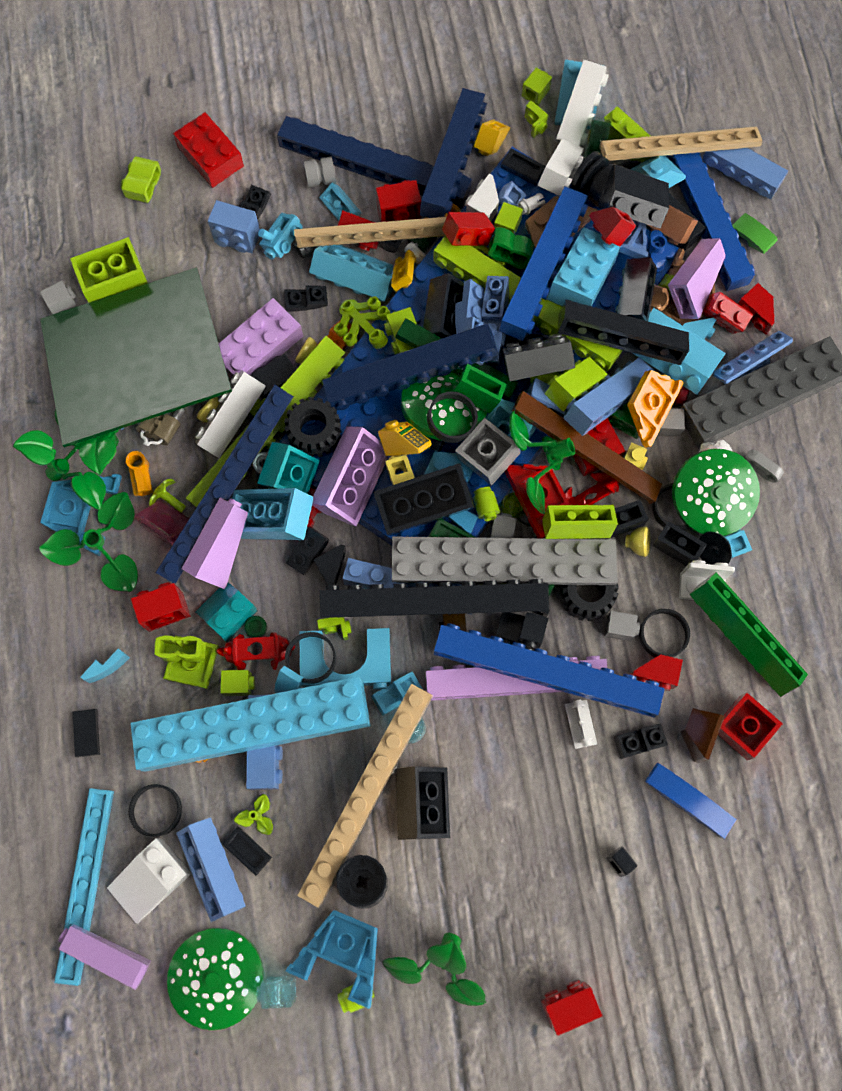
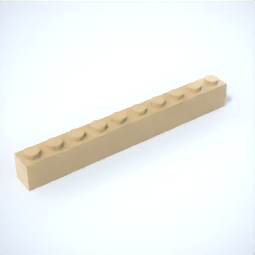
(365, 796)

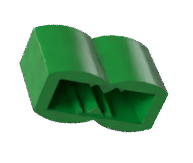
(510, 248)

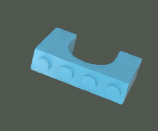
(374, 672)

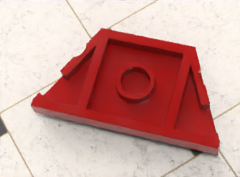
(552, 490)

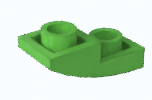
(755, 233)

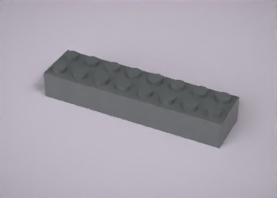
(763, 392)

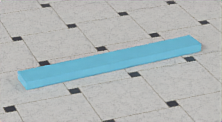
(85, 878)

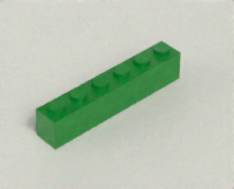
(748, 635)

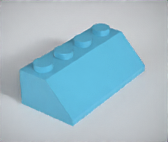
(353, 270)
(698, 363)

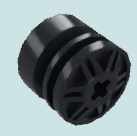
(592, 177)
(348, 877)

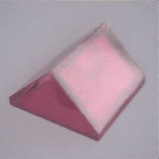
(162, 521)

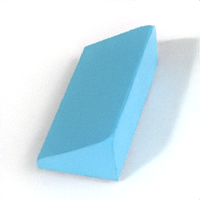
(338, 201)

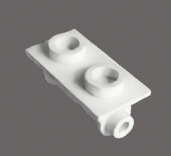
(580, 724)

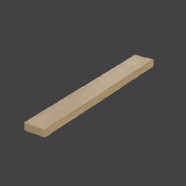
(681, 143)
(369, 232)

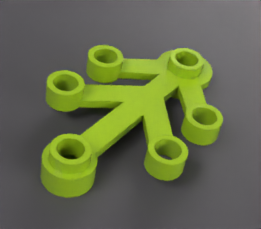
(350, 309)

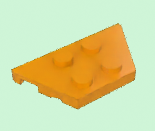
(652, 404)

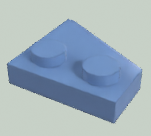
(636, 242)

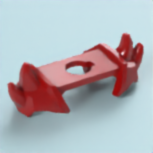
(604, 486)
(237, 650)

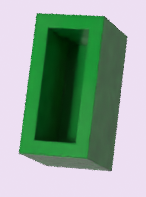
(479, 388)

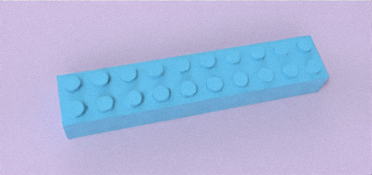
(250, 724)

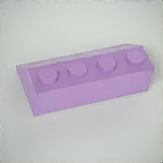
(350, 476)

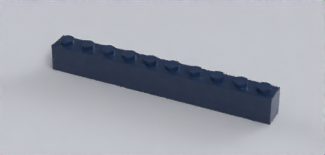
(360, 156)
(226, 480)

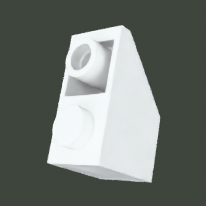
(484, 199)

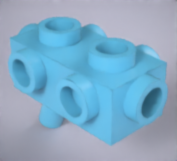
(280, 235)

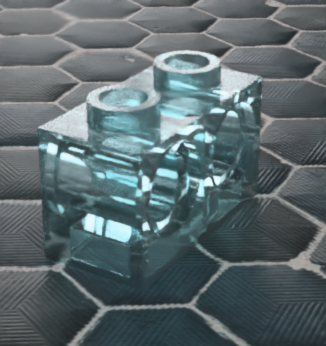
(277, 992)

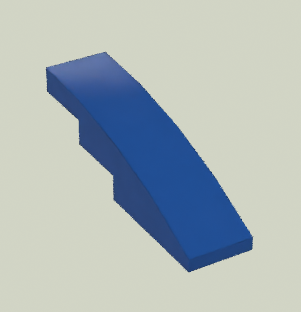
(690, 800)

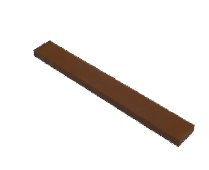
(587, 447)

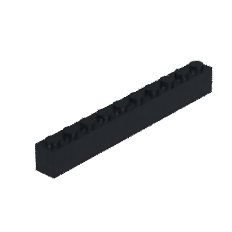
(434, 600)

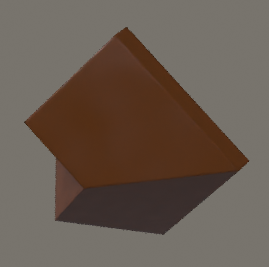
(701, 733)

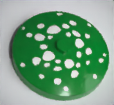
(447, 415)
(716, 492)
(215, 978)

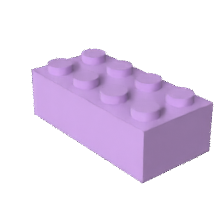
(260, 339)

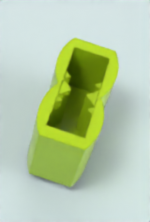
(141, 179)
(174, 649)

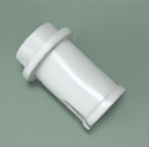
(531, 203)
(418, 253)

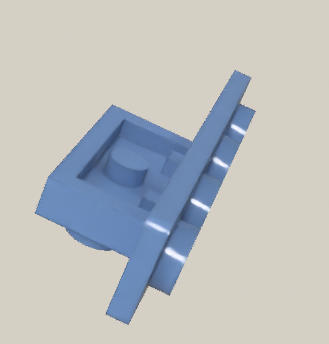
(753, 358)

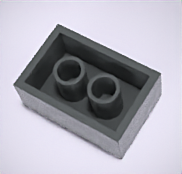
(538, 357)

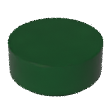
(255, 626)

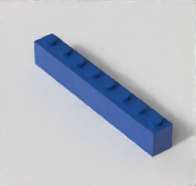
(709, 210)
(543, 264)

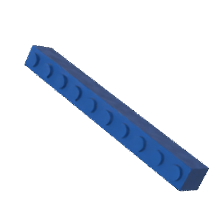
(549, 671)

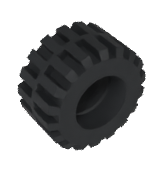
(310, 411)
(588, 609)

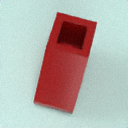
(613, 225)
(761, 305)
(662, 670)

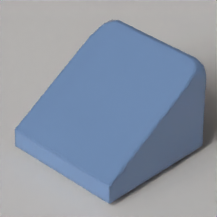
(511, 194)

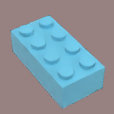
(584, 269)
(275, 513)

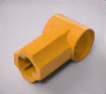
(139, 475)

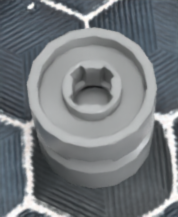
(320, 172)

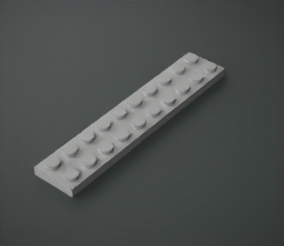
(504, 559)

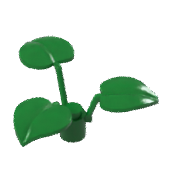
(38, 449)
(99, 451)
(554, 451)
(65, 545)
(449, 958)

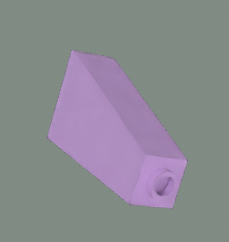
(696, 278)
(217, 544)
(104, 955)

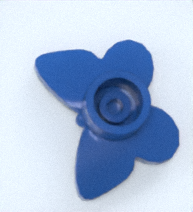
(658, 248)

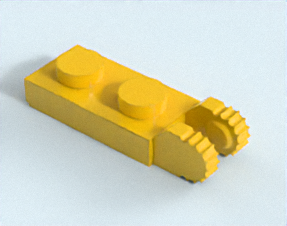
(403, 271)

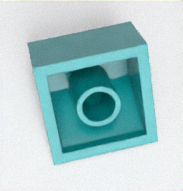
(288, 468)
(226, 611)

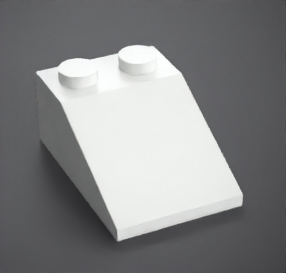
(148, 879)

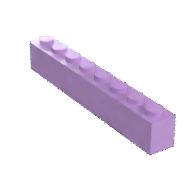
(478, 682)

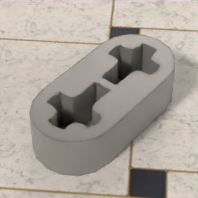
(764, 466)

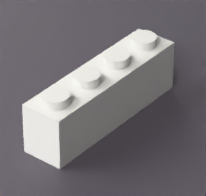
(582, 102)
(561, 167)
(229, 414)

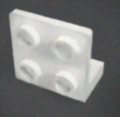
(699, 571)

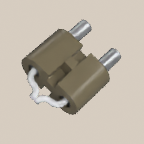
(160, 428)

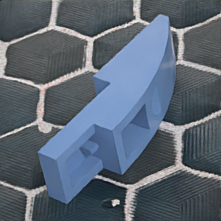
(494, 307)
(469, 310)

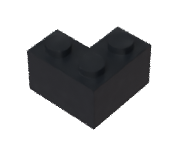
(522, 629)

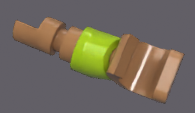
(661, 291)

